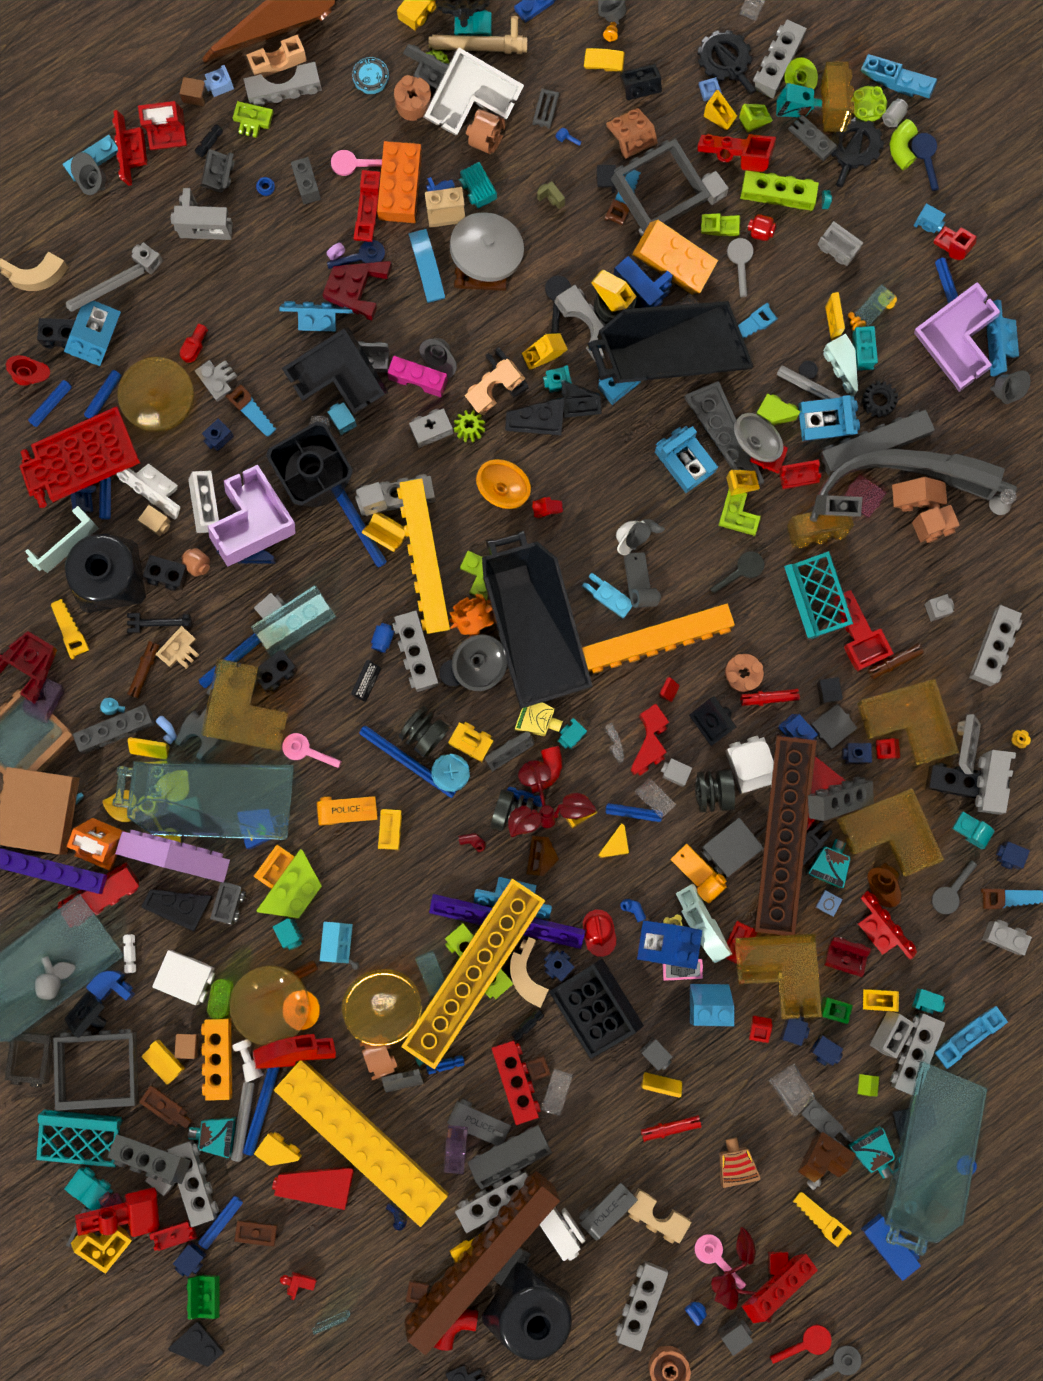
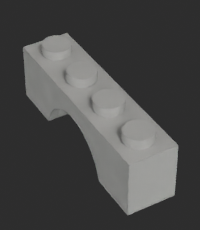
(303, 82)
(573, 304)

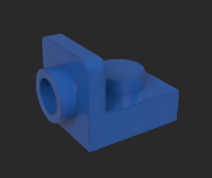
(442, 185)

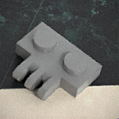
(216, 378)

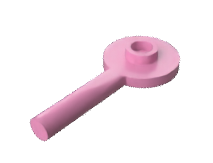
(345, 162)
(297, 747)
(709, 1250)

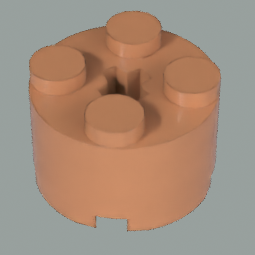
(412, 97)
(485, 131)
(378, 1060)
(664, 1358)

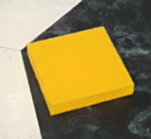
(834, 316)

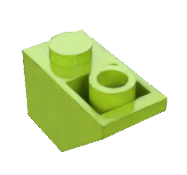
(777, 411)

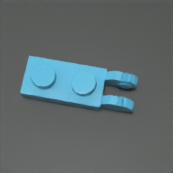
(609, 596)

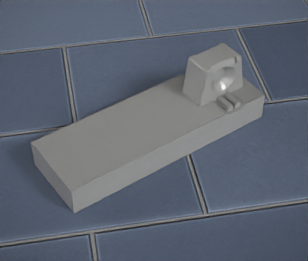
(970, 731)

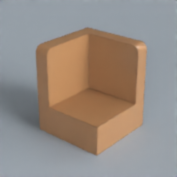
(192, 91)
(186, 1046)

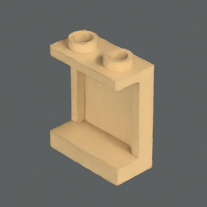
(445, 206)

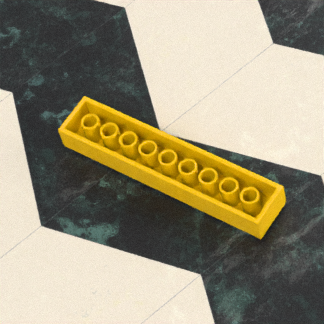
(473, 974)
(361, 1142)

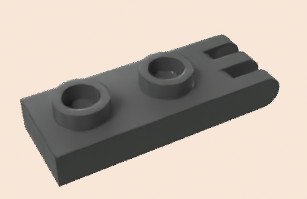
(813, 138)
(509, 750)

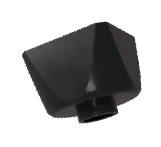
(305, 450)
(121, 582)
(520, 1299)

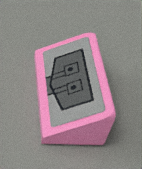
(680, 973)

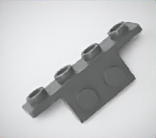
(428, 68)

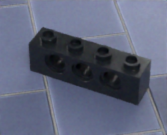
(937, 782)

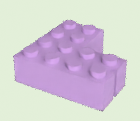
(950, 332)
(259, 518)
(172, 855)

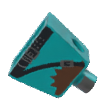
(796, 101)
(831, 865)
(215, 1136)
(874, 1151)

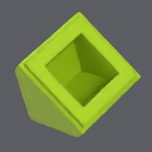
(868, 1085)

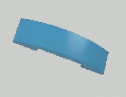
(427, 265)
(970, 1036)

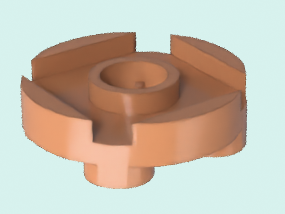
(749, 682)

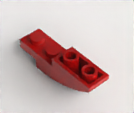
(292, 1049)

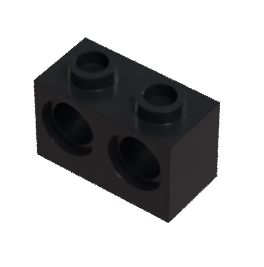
(59, 328)
(167, 569)
(271, 666)

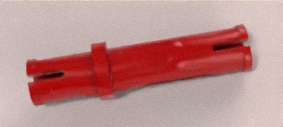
(761, 698)
(663, 1130)

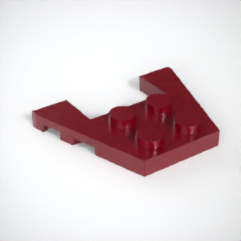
(348, 283)
(32, 658)

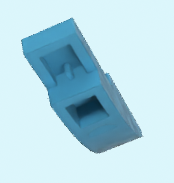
(896, 78)

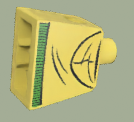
(537, 720)

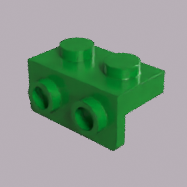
(203, 1297)

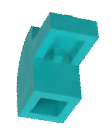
(975, 831)

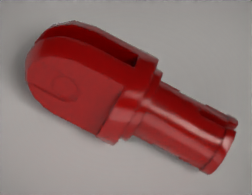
(193, 344)

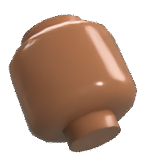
(196, 562)

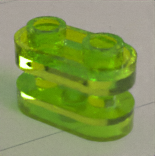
(219, 998)

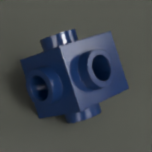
(561, 972)

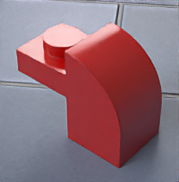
(955, 243)

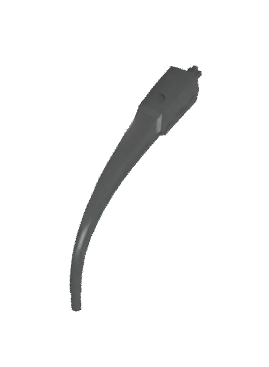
(956, 470)

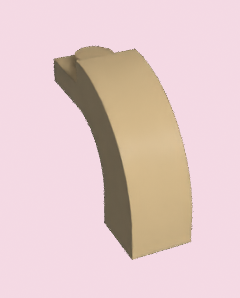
(37, 278)
(524, 985)

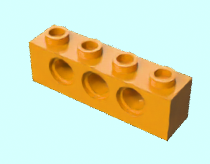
(224, 1049)

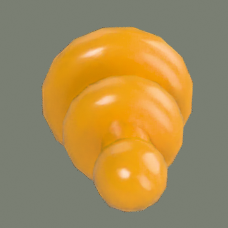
(610, 33)
(856, 321)

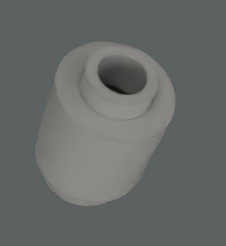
(895, 113)

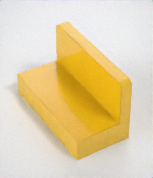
(385, 531)
(163, 1062)

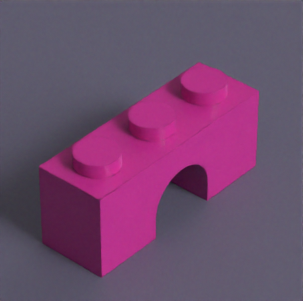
(428, 379)

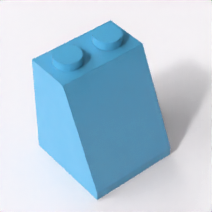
(711, 1005)

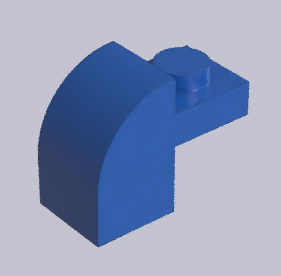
(108, 981)

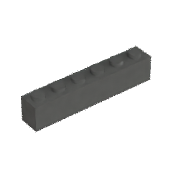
(892, 436)

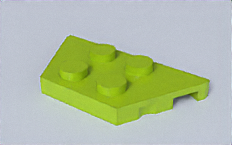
(292, 890)

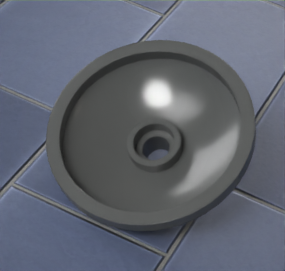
(488, 668)

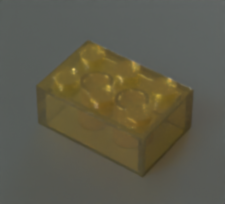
(836, 96)
(804, 531)

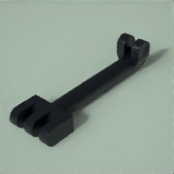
(186, 621)

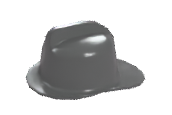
(612, 10)
(87, 174)
(438, 356)
(1011, 386)

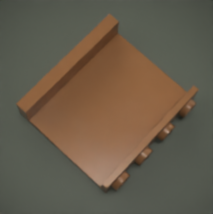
(37, 810)

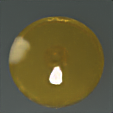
(155, 394)
(269, 1004)
(381, 1007)

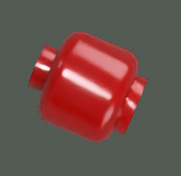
(762, 227)

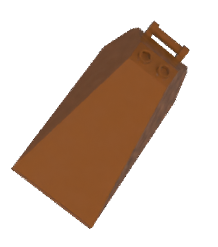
(269, 21)

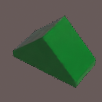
(835, 1010)

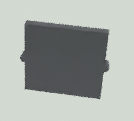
(834, 726)

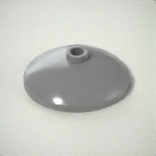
(758, 437)

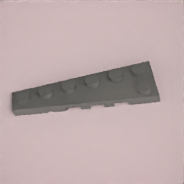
(718, 420)

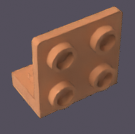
(633, 132)

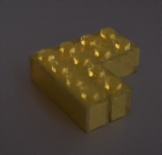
(918, 712)
(232, 716)
(898, 822)
(783, 960)

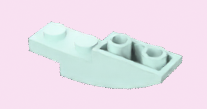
(699, 918)

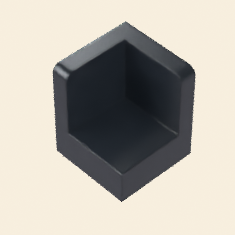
(603, 176)
(829, 690)

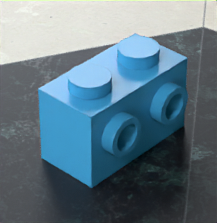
(616, 391)

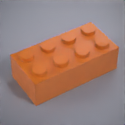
(399, 182)

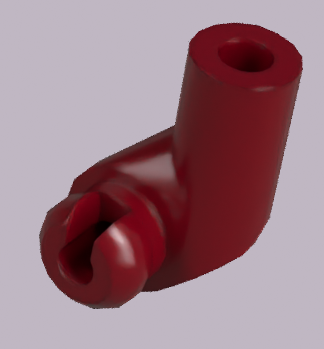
(473, 839)

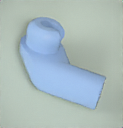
(168, 728)

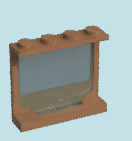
(27, 741)

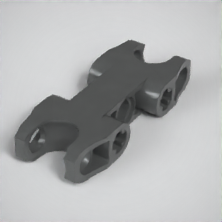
(193, 727)

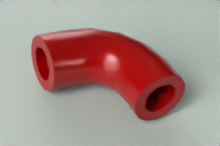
(553, 759)
(466, 1321)

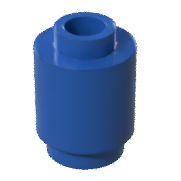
(382, 637)

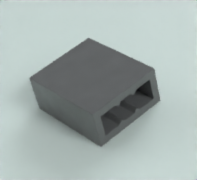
(731, 848)

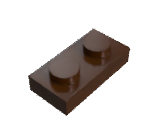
(256, 1233)

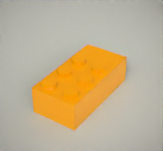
(669, 251)

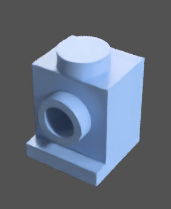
(218, 81)

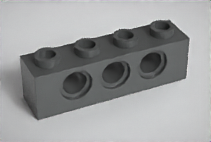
(114, 729)
(840, 799)
(175, 1165)

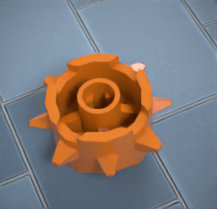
(472, 615)

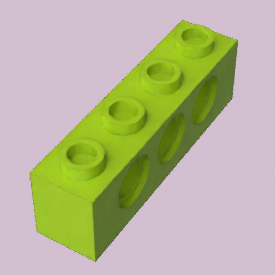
(771, 195)
(453, 943)

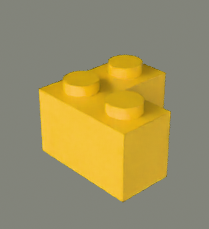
(101, 1250)

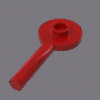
(815, 1340)

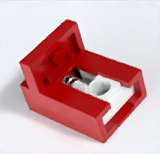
(163, 125)

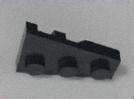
(537, 418)
(177, 907)

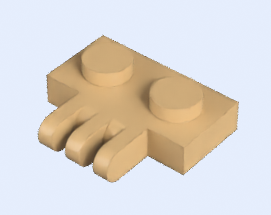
(178, 648)

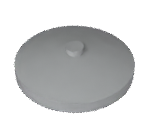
(486, 247)

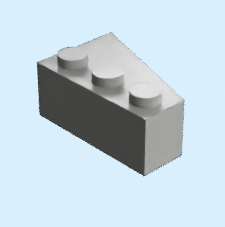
(994, 781)

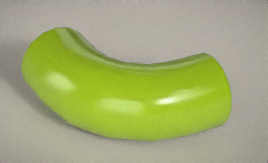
(899, 144)

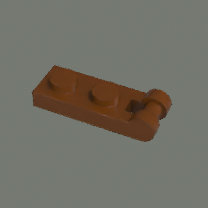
(477, 284)

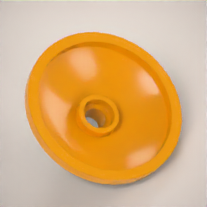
(503, 484)

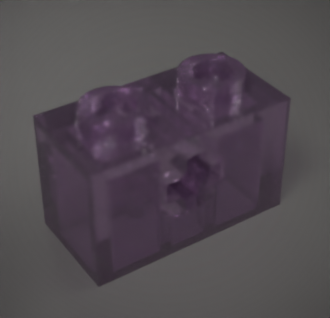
(44, 709)
(455, 1149)

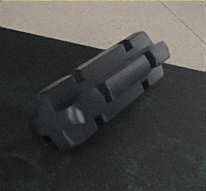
(208, 140)
(527, 1025)

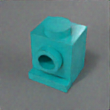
(555, 385)
(571, 734)
(928, 1001)

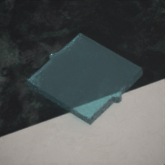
(333, 1321)

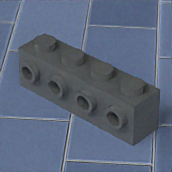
(509, 1157)

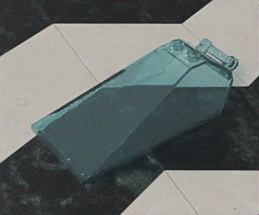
(208, 798)
(65, 936)
(934, 1158)

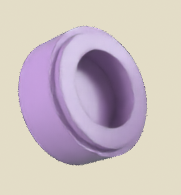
(336, 251)

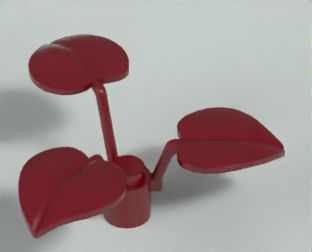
(524, 820)
(726, 1285)

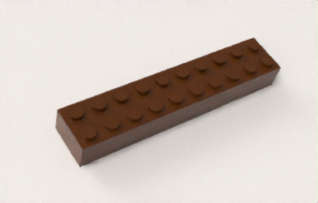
(785, 835)
(480, 1262)

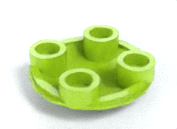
(869, 103)

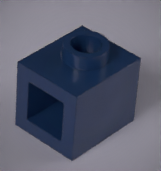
(217, 435)
(857, 753)
(1012, 855)
(795, 1030)
(826, 1051)
(189, 1260)

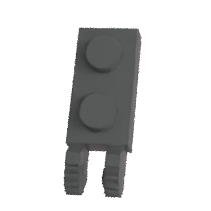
(824, 1121)

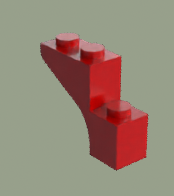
(651, 749)

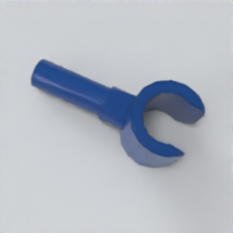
(563, 134)

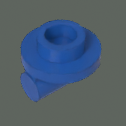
(696, 1312)

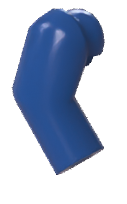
(633, 907)

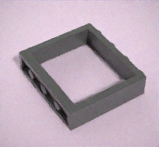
(632, 201)
(59, 1071)

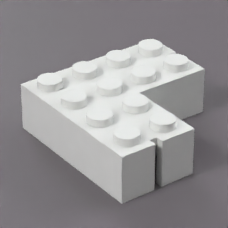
(470, 82)

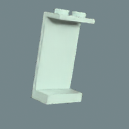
(63, 547)

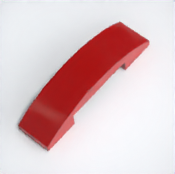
(367, 206)

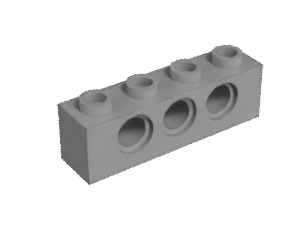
(769, 84)
(395, 503)
(411, 622)
(980, 670)
(927, 1047)
(196, 1214)
(471, 1220)
(635, 1337)

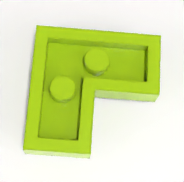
(735, 518)
(473, 564)

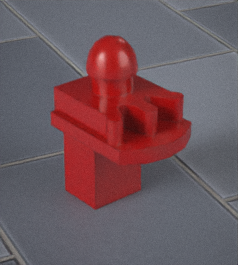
(546, 507)
(295, 1281)

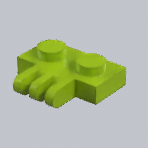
(252, 118)

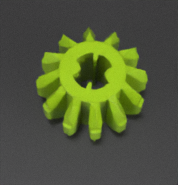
(468, 432)

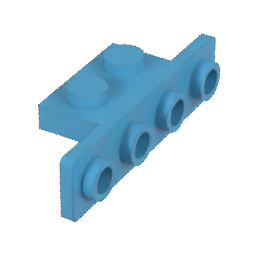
(315, 317)
(1001, 341)
(489, 898)

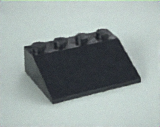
(596, 1008)

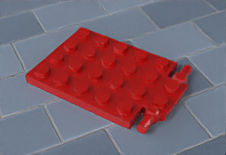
(78, 457)

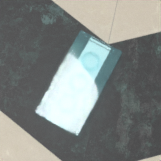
(293, 621)

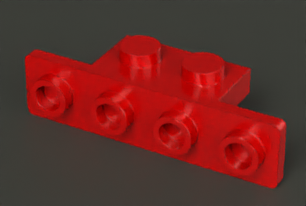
(130, 147)
(882, 929)

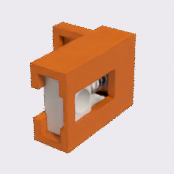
(95, 842)

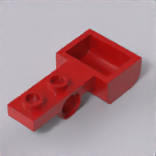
(754, 151)
(867, 646)
(138, 1211)

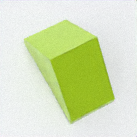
(754, 116)

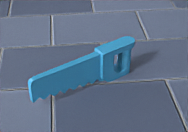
(755, 321)

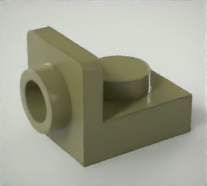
(554, 195)

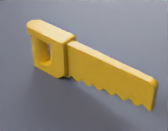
(69, 629)
(822, 1219)

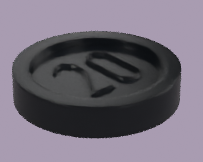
(808, 369)

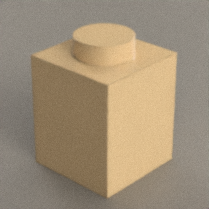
(154, 521)

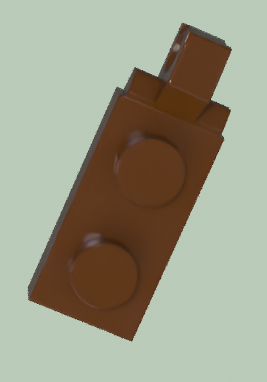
(165, 1107)

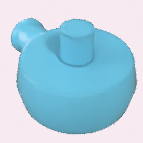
(110, 706)

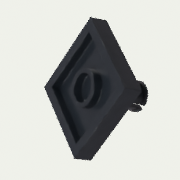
(713, 720)
(85, 1013)

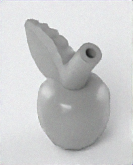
(49, 984)

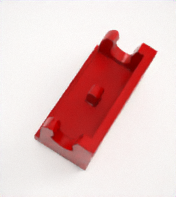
(800, 474)
(173, 1235)

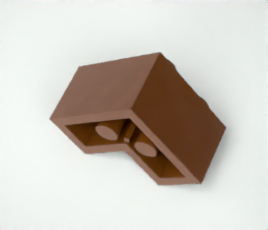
(825, 1155)

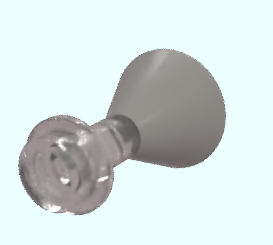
(1002, 502)

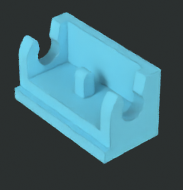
(336, 942)

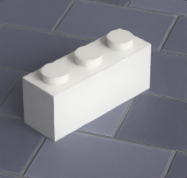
(203, 500)

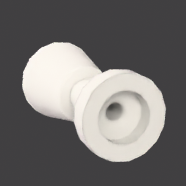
(249, 1070)

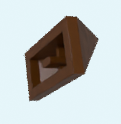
(541, 856)

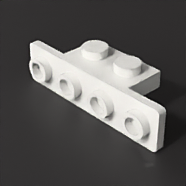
(153, 487)

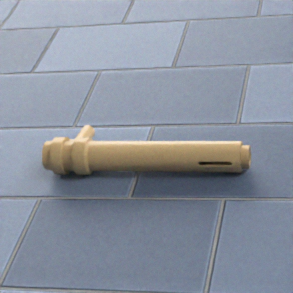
(506, 44)

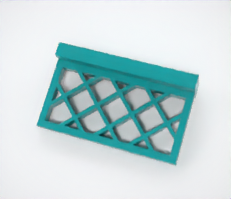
(805, 605)
(76, 1120)

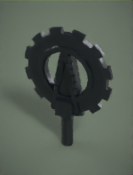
(462, 8)
(732, 66)
(850, 155)

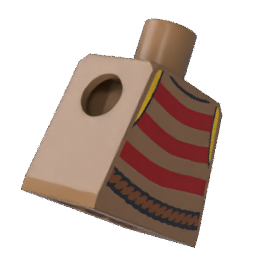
(736, 1165)

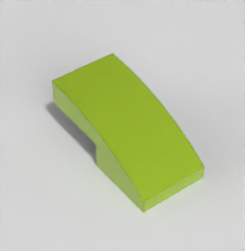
(720, 225)

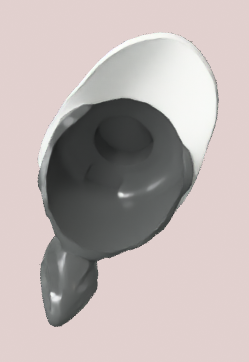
(635, 533)

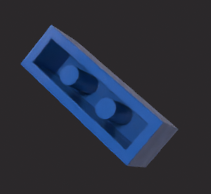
(899, 1258)

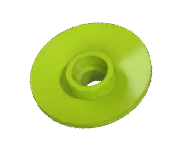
(805, 70)

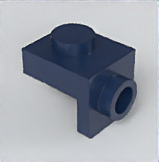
(83, 499)

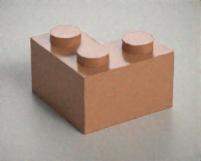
(919, 493)
(934, 523)

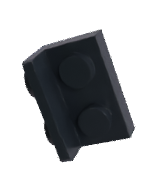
(641, 82)

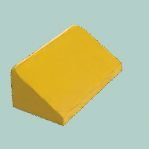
(148, 748)
(662, 1084)

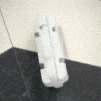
(129, 953)

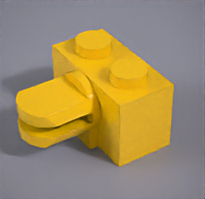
(471, 742)

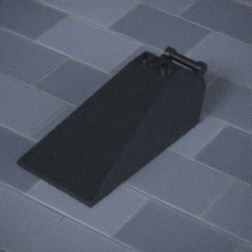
(670, 343)
(534, 621)

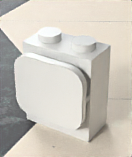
(750, 764)
(184, 977)
(563, 1233)

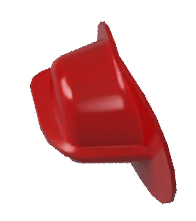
(26, 370)
(599, 933)

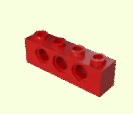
(520, 1113)
(779, 1288)

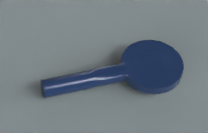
(924, 147)
(368, 253)

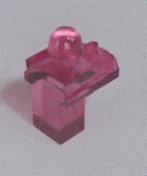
(110, 1200)

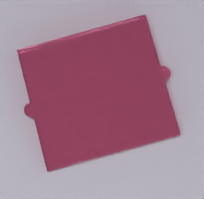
(869, 492)

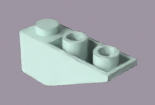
(843, 358)

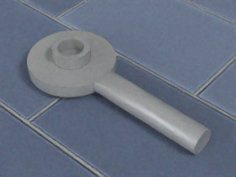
(740, 252)

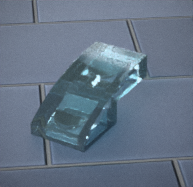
(875, 305)
(430, 972)

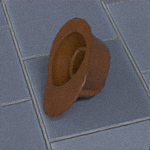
(885, 885)

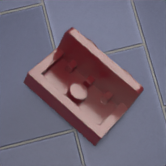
(847, 956)

